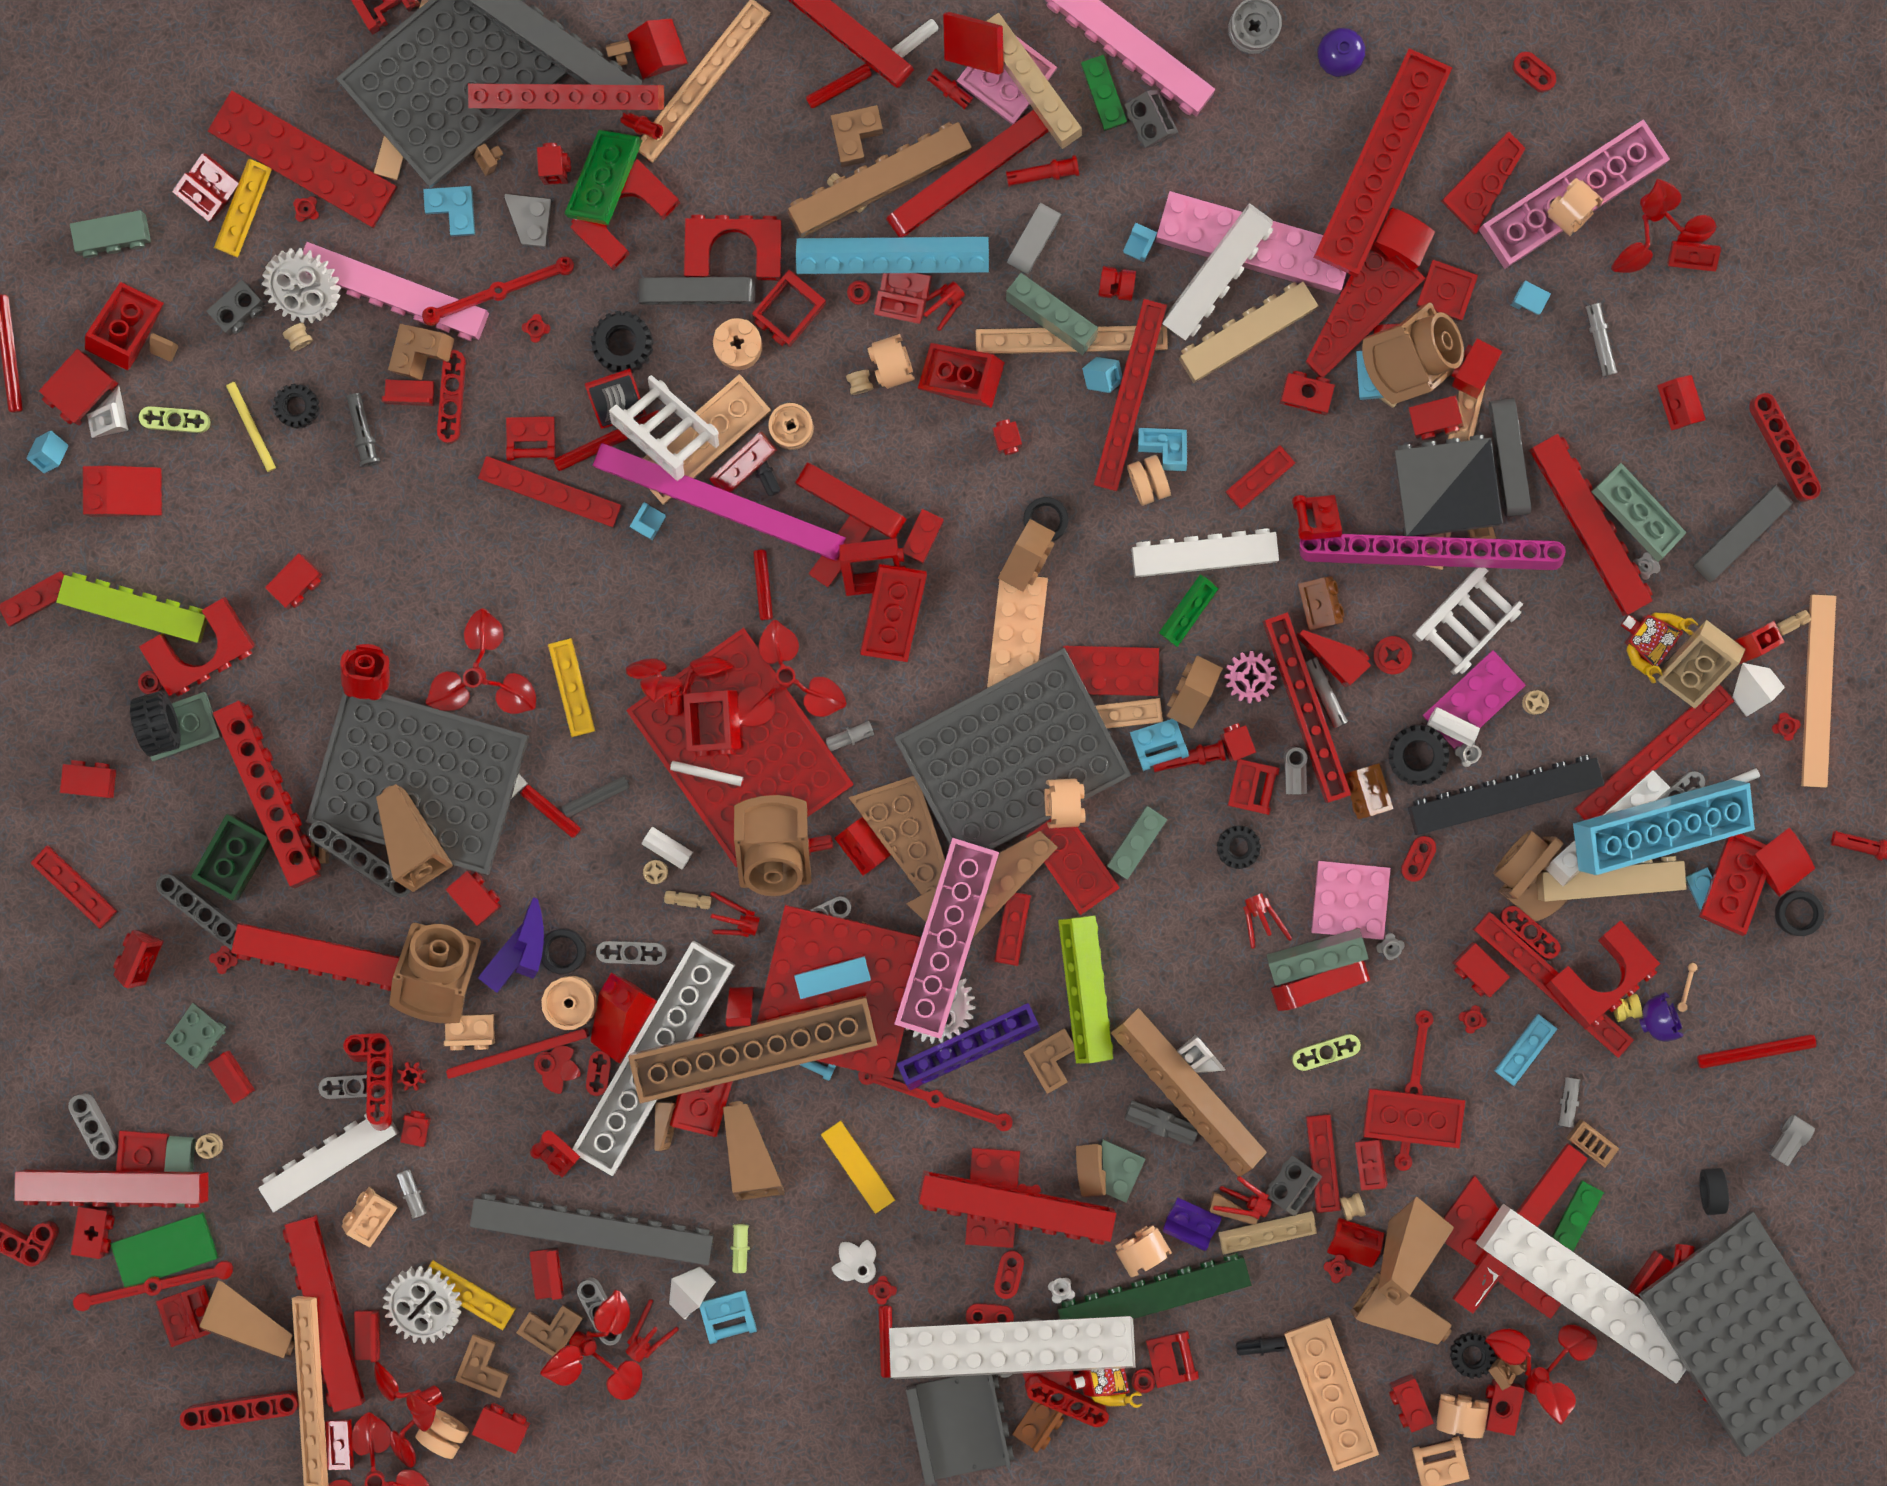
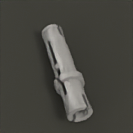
(1601, 339)
(1325, 692)

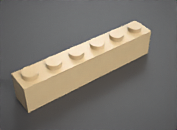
(1037, 88)
(1247, 332)
(1634, 879)

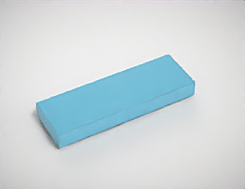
(832, 977)
(1525, 1049)

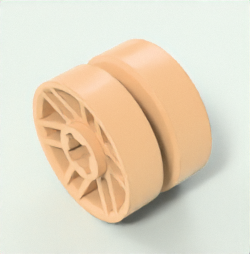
(786, 415)
(1149, 480)
(443, 1435)

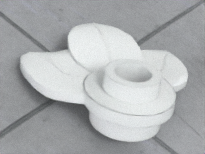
(853, 1259)

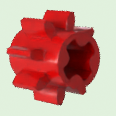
(404, 1073)

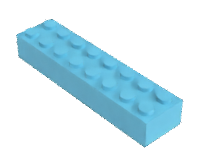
(1663, 827)

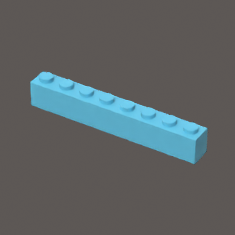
(892, 255)

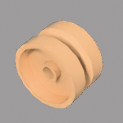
(583, 998)

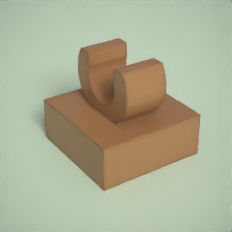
(619, 50)
(487, 158)

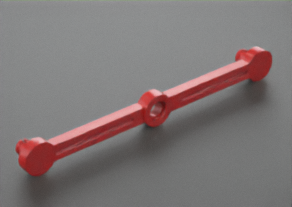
(432, 315)
(1424, 1020)
(1002, 1121)
(83, 1300)

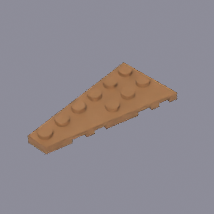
(905, 828)
(1010, 872)

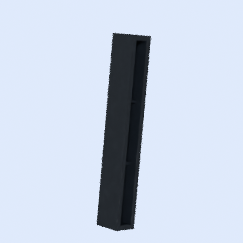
(1506, 795)

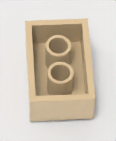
(1701, 664)

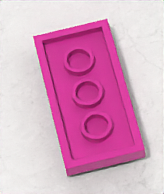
(1479, 694)

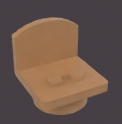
(1413, 354)
(772, 844)
(1519, 873)
(434, 973)

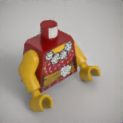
(1653, 639)
(1105, 1386)

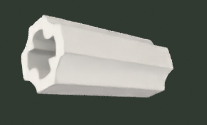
(1453, 726)
(667, 848)

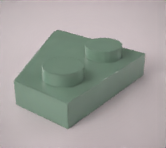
(1121, 1170)

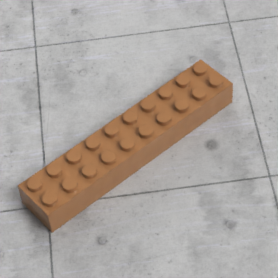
(752, 1049)

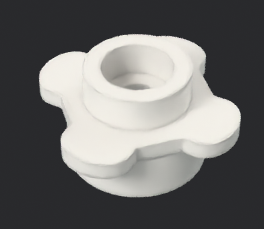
(1061, 1283)

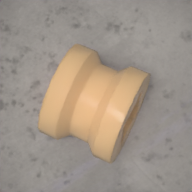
(297, 337)
(859, 382)
(1539, 704)
(651, 872)
(204, 1148)
(1352, 1206)

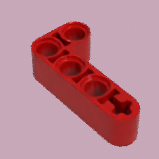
(1318, 986)
(375, 1082)
(26, 1243)

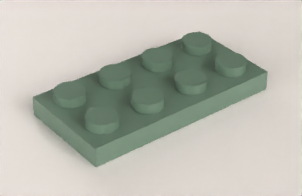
(1639, 512)

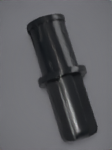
(767, 479)
(1260, 1346)

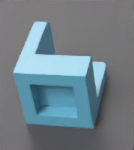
(1140, 242)
(1530, 298)
(1102, 374)
(47, 451)
(648, 521)

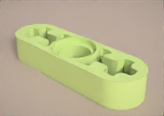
(156, 424)
(1311, 1062)

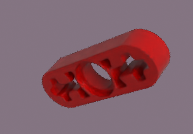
(1520, 933)

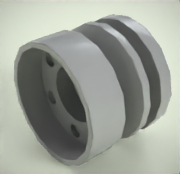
(1254, 11)

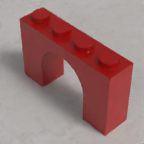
(641, 185)
(703, 233)
(176, 674)
(1634, 964)

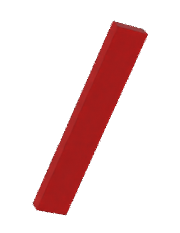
(517, 1053)

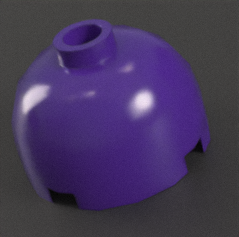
(1341, 52)
(1661, 1019)

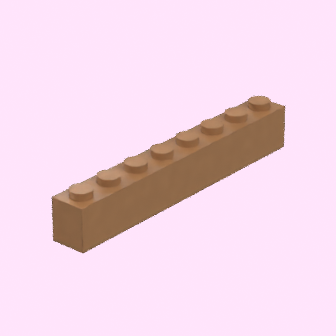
(879, 179)
(1188, 1092)

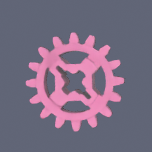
(1260, 677)

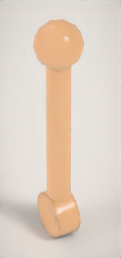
(1692, 967)

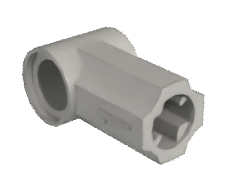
(1295, 773)
(1794, 1135)

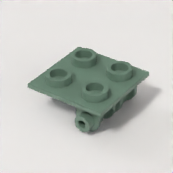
(195, 1035)

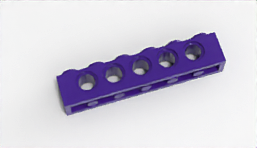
(968, 1046)

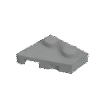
(530, 218)

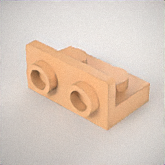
(471, 1030)
(368, 1217)

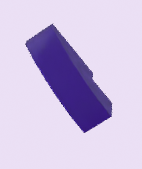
(531, 940)
(502, 965)

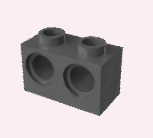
(1156, 115)
(233, 303)
(1298, 1189)

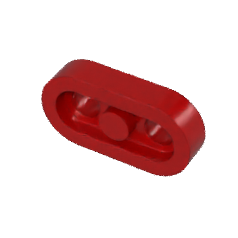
(1535, 70)
(1419, 859)
(1009, 1273)
(989, 1313)

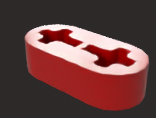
(604, 1073)

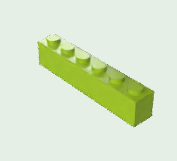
(132, 609)
(1085, 989)

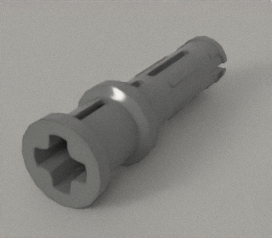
(366, 442)

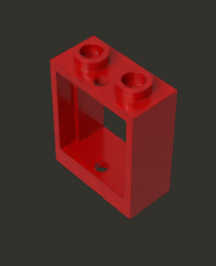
(803, 289)
(865, 551)
(731, 722)

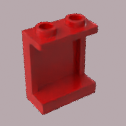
(76, 387)

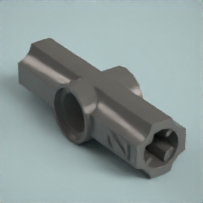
(1161, 1122)

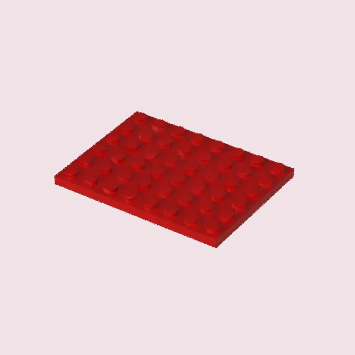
(774, 758)

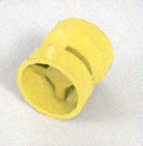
(1629, 1008)

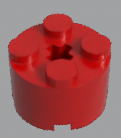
(365, 672)

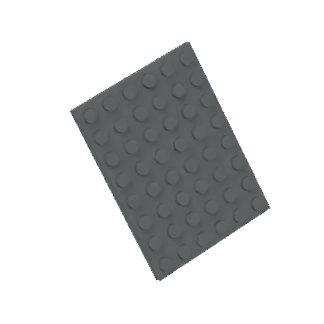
(420, 78)
(993, 752)
(448, 764)
(1747, 1333)

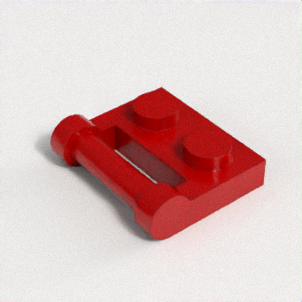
(530, 430)
(1325, 517)
(1245, 785)
(558, 1161)
(1164, 1361)

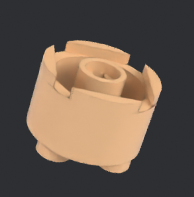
(1575, 207)
(731, 356)
(891, 361)
(1064, 803)
(1142, 1251)
(1462, 1415)

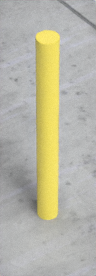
(251, 427)

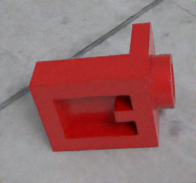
(415, 1128)

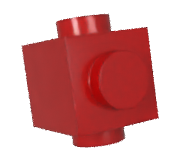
(1007, 437)

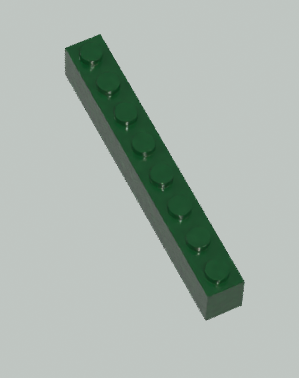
(1163, 1291)

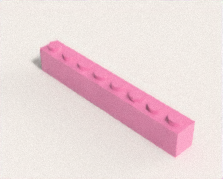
(1137, 52)
(398, 293)

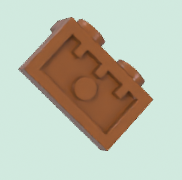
(1321, 603)
(1368, 791)
(1037, 1426)

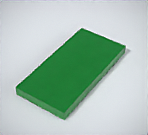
(603, 177)
(164, 1250)

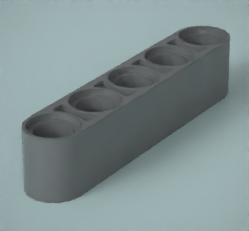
(697, 290)
(1509, 457)
(1743, 533)
(347, 857)
(195, 910)

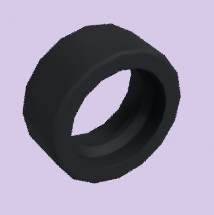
(1052, 502)
(1818, 913)
(580, 956)
(1714, 1191)

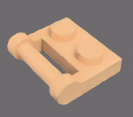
(1444, 1470)

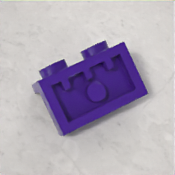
(1191, 1224)

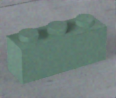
(110, 234)
(1136, 842)

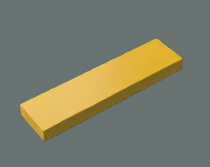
(243, 208)
(571, 687)
(858, 1167)
(476, 1299)

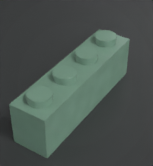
(1051, 314)
(1317, 956)

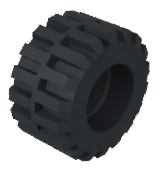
(610, 325)
(155, 723)
(1418, 776)

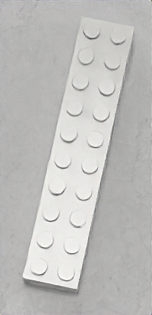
(672, 1020)
(1580, 1288)
(1012, 1347)

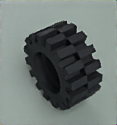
(306, 416)
(1253, 847)
(1479, 1368)

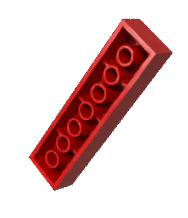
(1016, 1206)

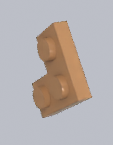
(1044, 1056)
(550, 1336)
(475, 1369)

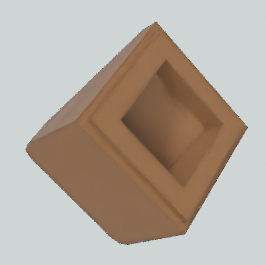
(162, 347)

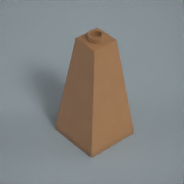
(410, 844)
(749, 1160)
(1410, 1247)
(1407, 1318)
(242, 1322)

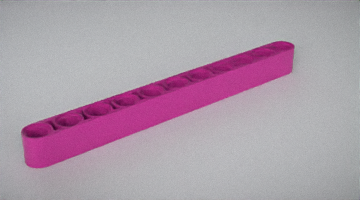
(719, 502)
(1441, 545)

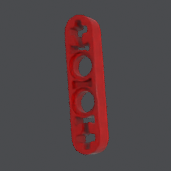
(448, 396)
(1068, 1399)

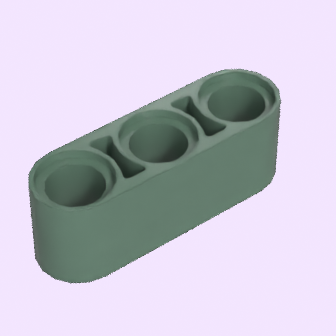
(180, 1155)

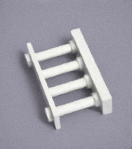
(658, 447)
(1461, 597)

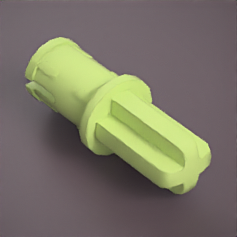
(740, 1248)

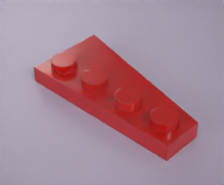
(1476, 191)

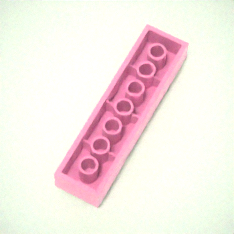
(1605, 171)
(1285, 254)
(946, 938)

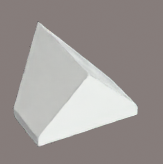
(109, 416)
(1755, 688)
(1199, 1056)
(689, 1291)

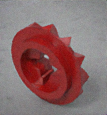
(1404, 655)

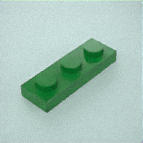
(1103, 92)
(1188, 610)
(1577, 1215)

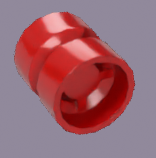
(1124, 288)

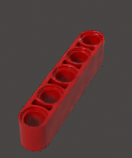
(1795, 452)
(850, 501)
(229, 1413)

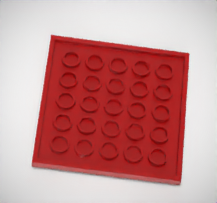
(818, 940)

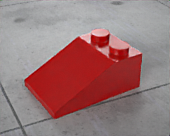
(123, 326)
(961, 374)
(122, 491)
(1339, 659)
(137, 959)
(619, 1016)

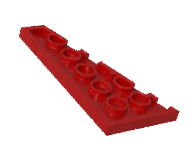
(1361, 307)
(1470, 1218)

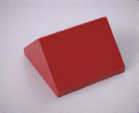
(656, 47)

